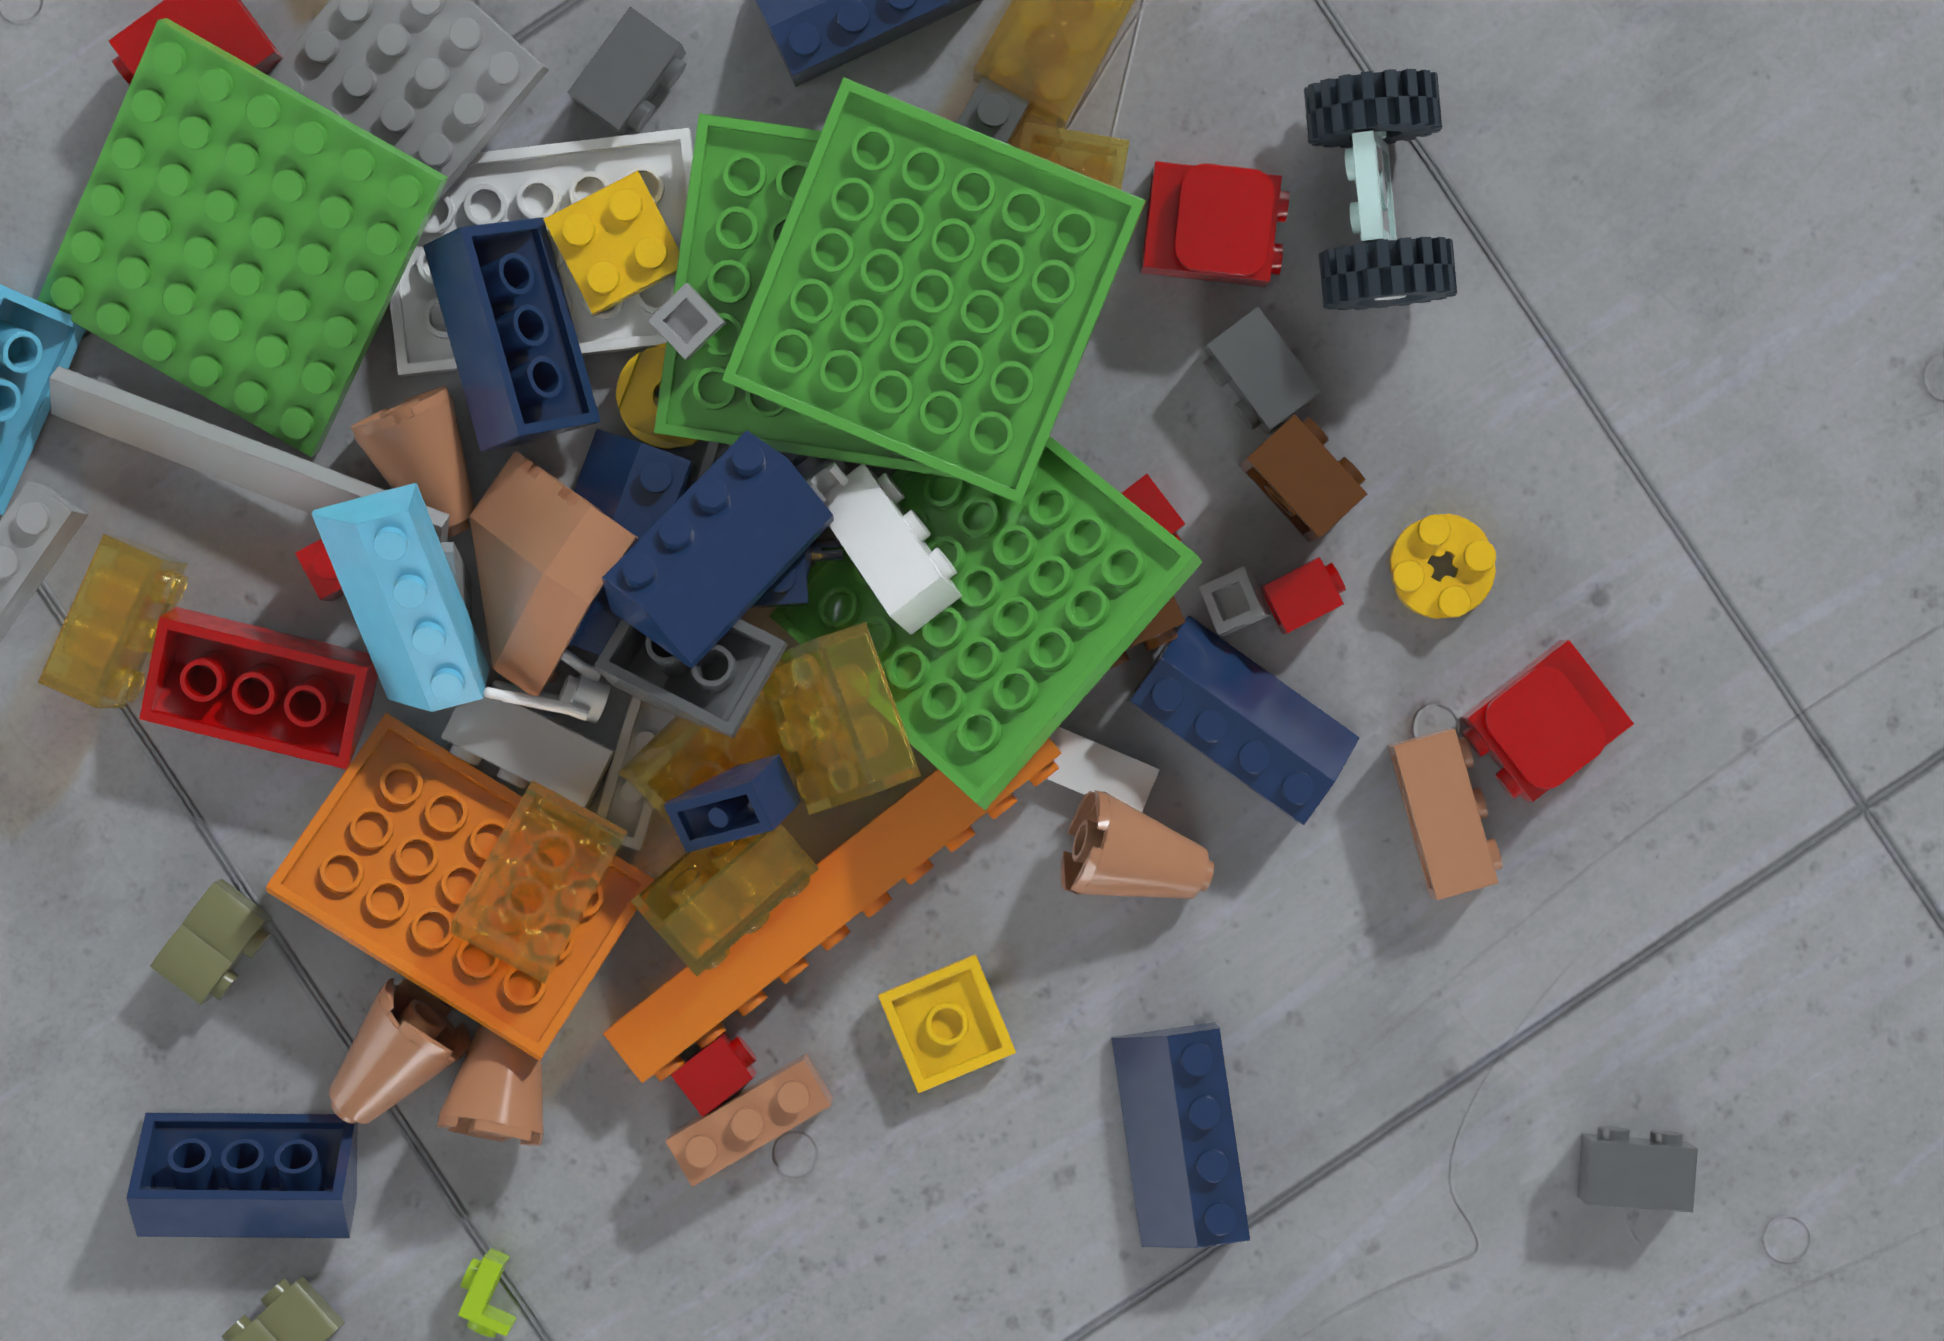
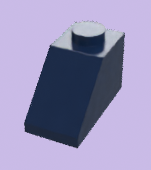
(734, 804)

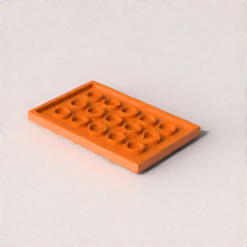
(396, 860)

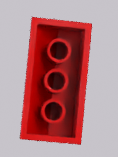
(258, 687)

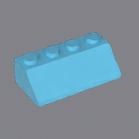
(31, 348)
(404, 598)

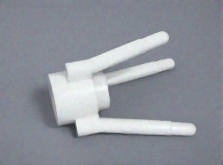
(579, 696)

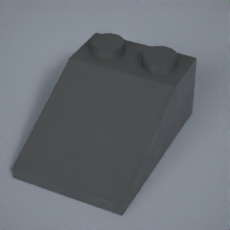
(713, 692)

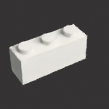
(891, 548)

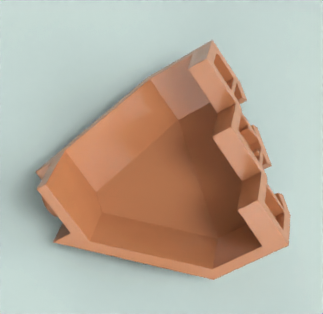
(538, 568)

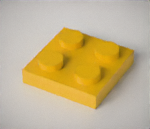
(615, 243)
(947, 1023)

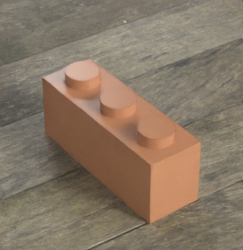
(1445, 813)
(749, 1119)

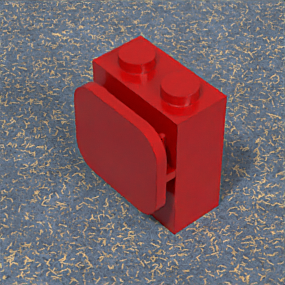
(220, 22)
(1214, 223)
(1545, 722)

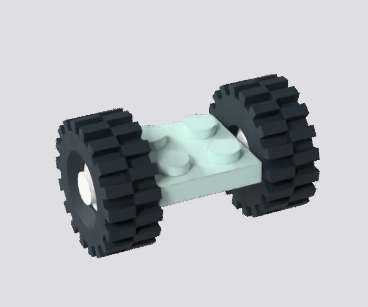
(1368, 115)

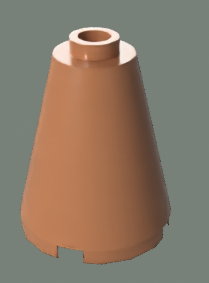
(424, 446)
(1130, 854)
(395, 1051)
(496, 1093)

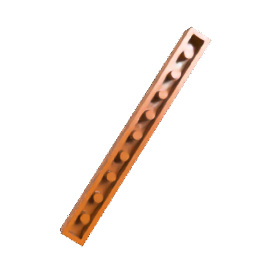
(846, 883)

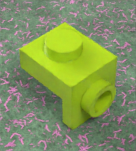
(481, 1282)

